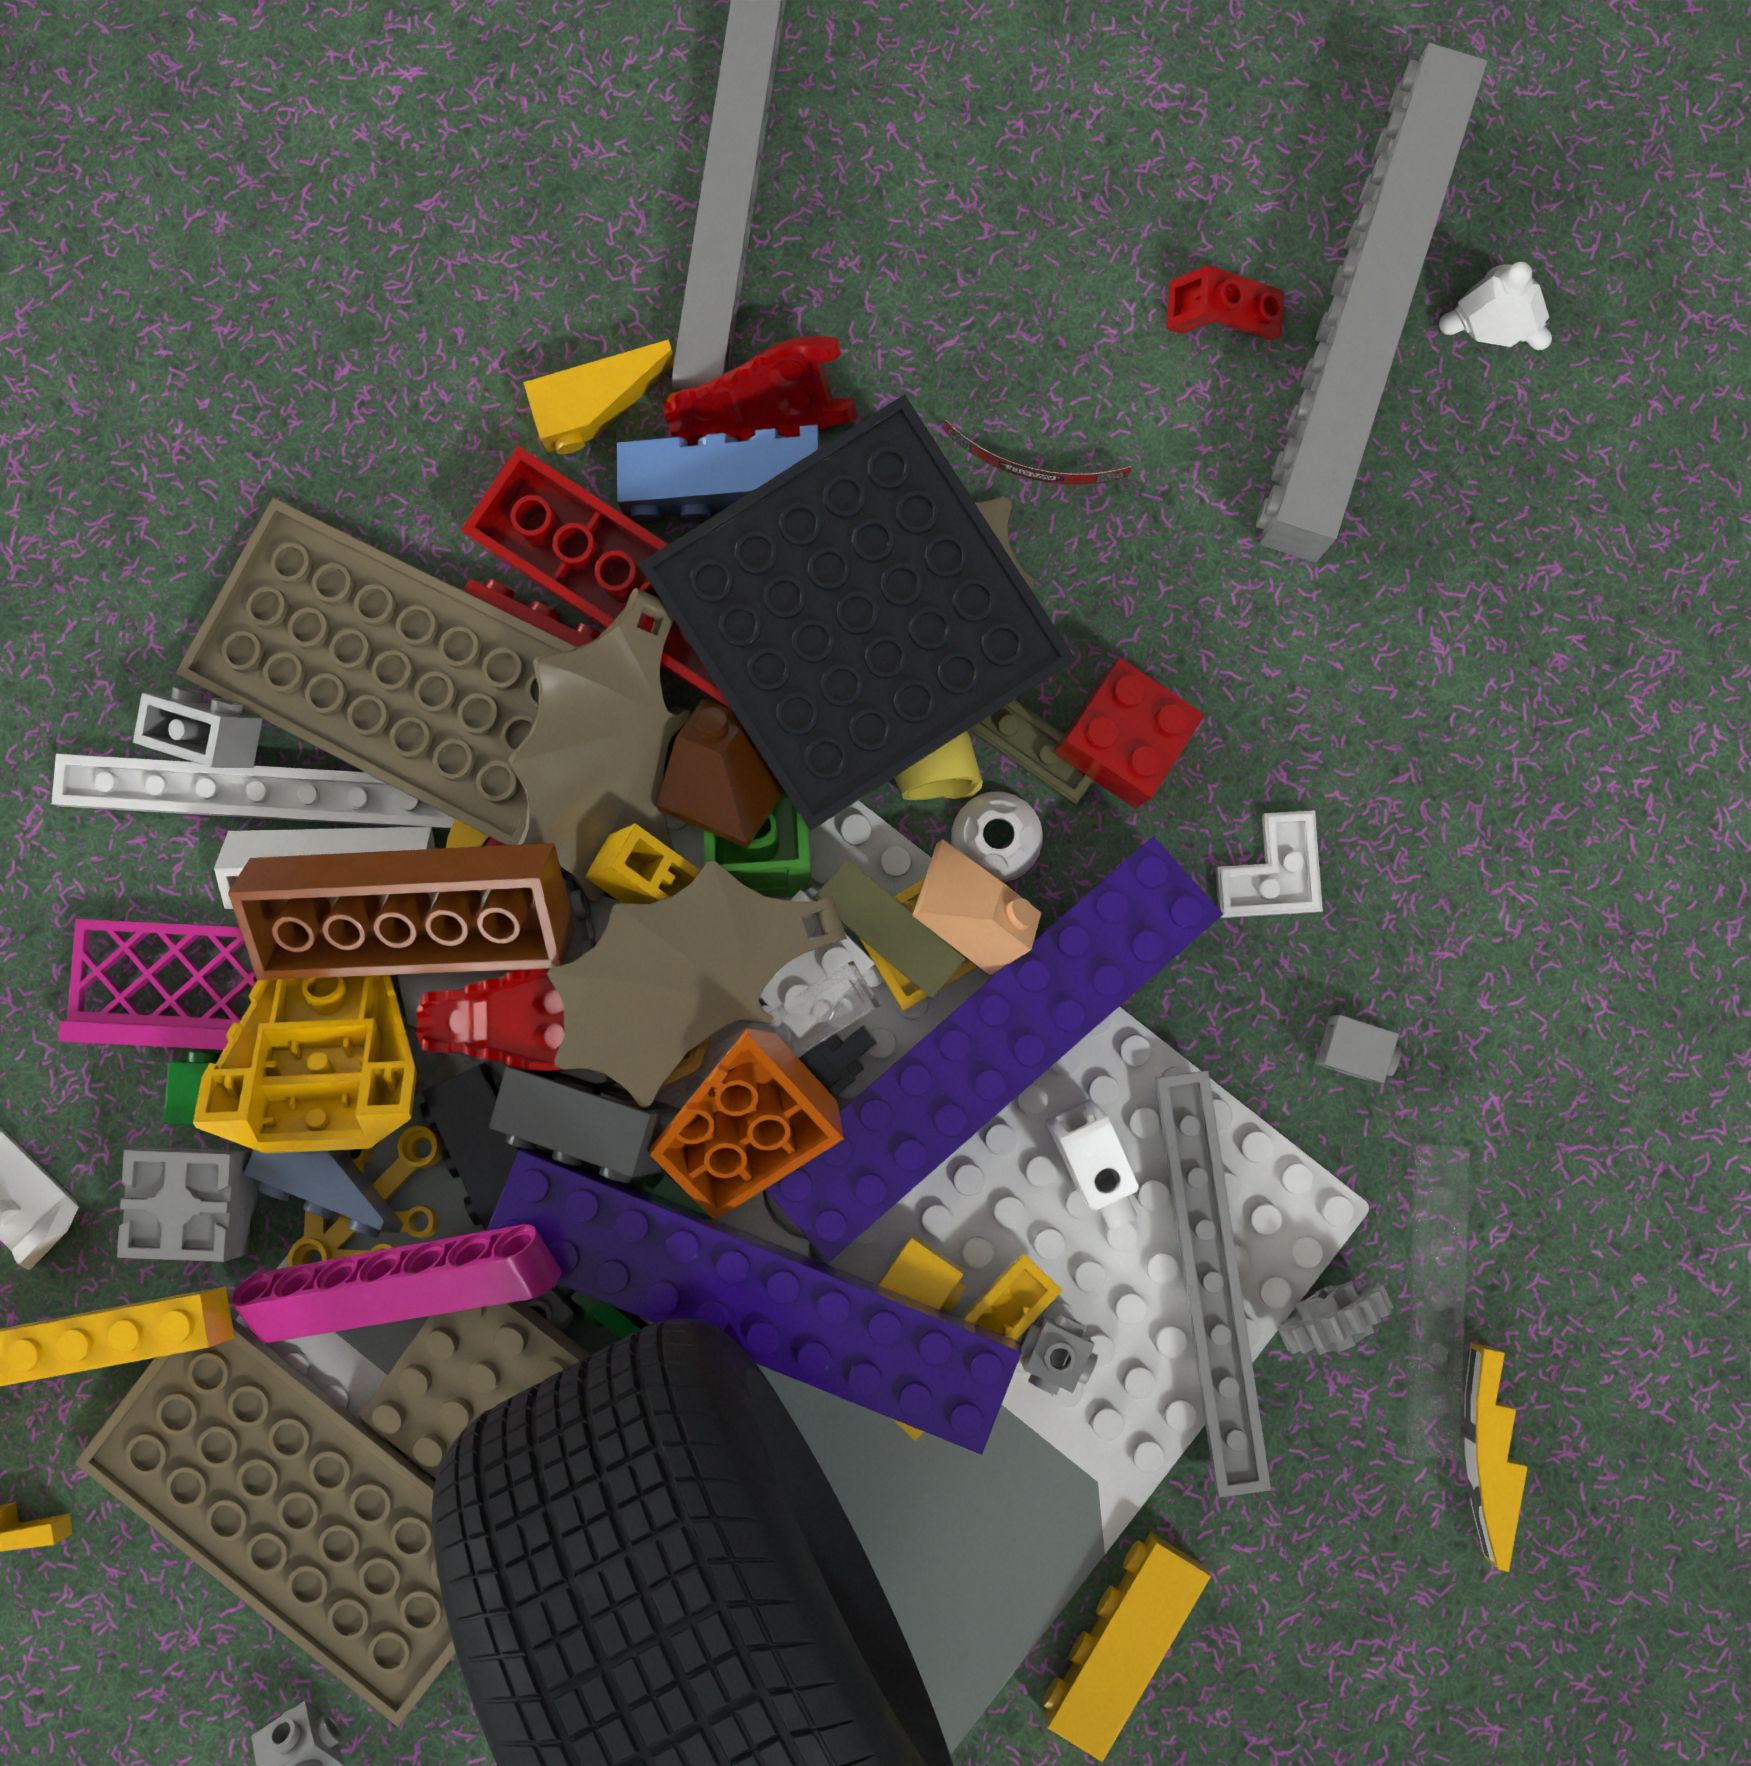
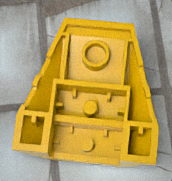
(312, 1068)

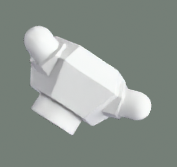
(1502, 309)

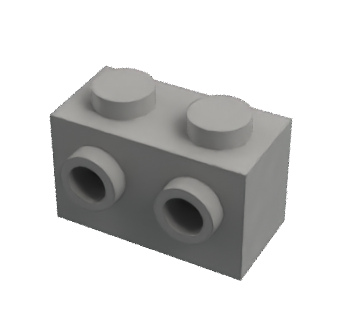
(198, 730)

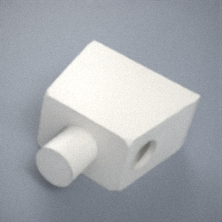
(1089, 1146)

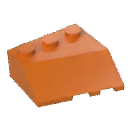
(748, 1125)

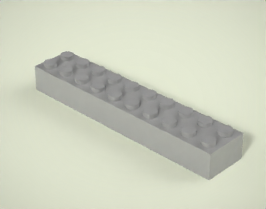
(1369, 302)

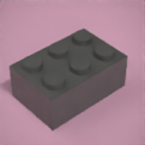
(580, 1122)

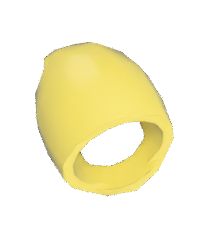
(936, 773)

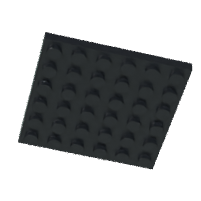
(857, 612)

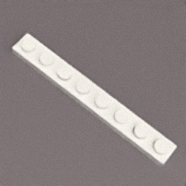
(237, 792)

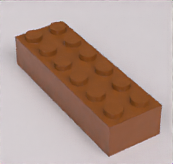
(404, 912)

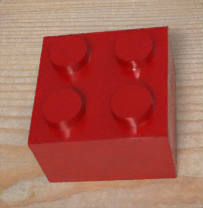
(1128, 733)

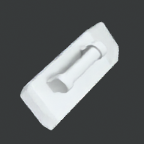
(32, 1205)

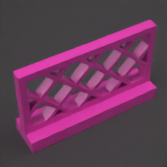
(152, 1029)

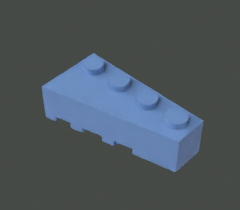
(702, 478)

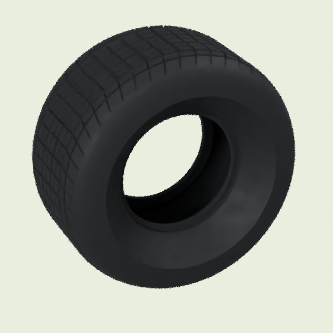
(667, 1575)

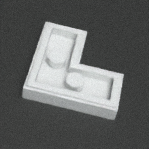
(1288, 878)

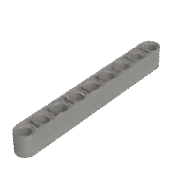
(728, 192)

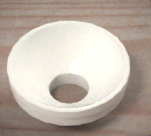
(1003, 863)

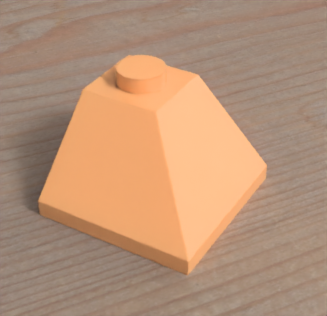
(975, 910)

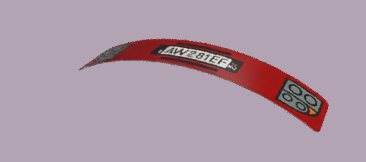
(1031, 473)

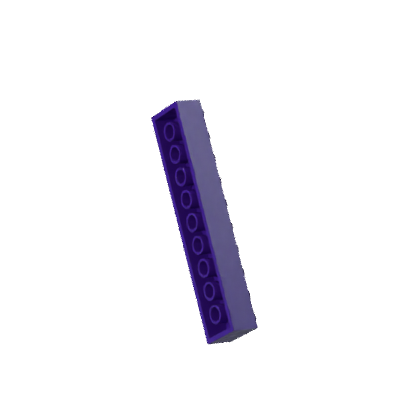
(996, 1046)
(767, 1298)

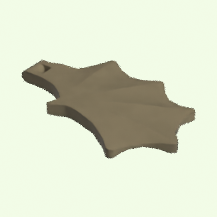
(599, 741)
(678, 975)

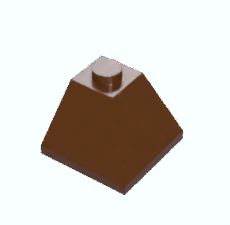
(718, 777)

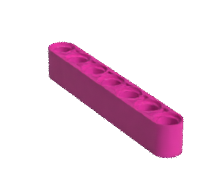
(397, 1284)

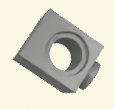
(1359, 1049)

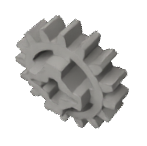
(1335, 1318)

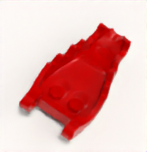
(770, 391)
(496, 1019)

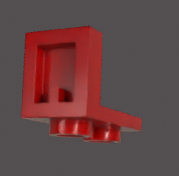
(1226, 299)

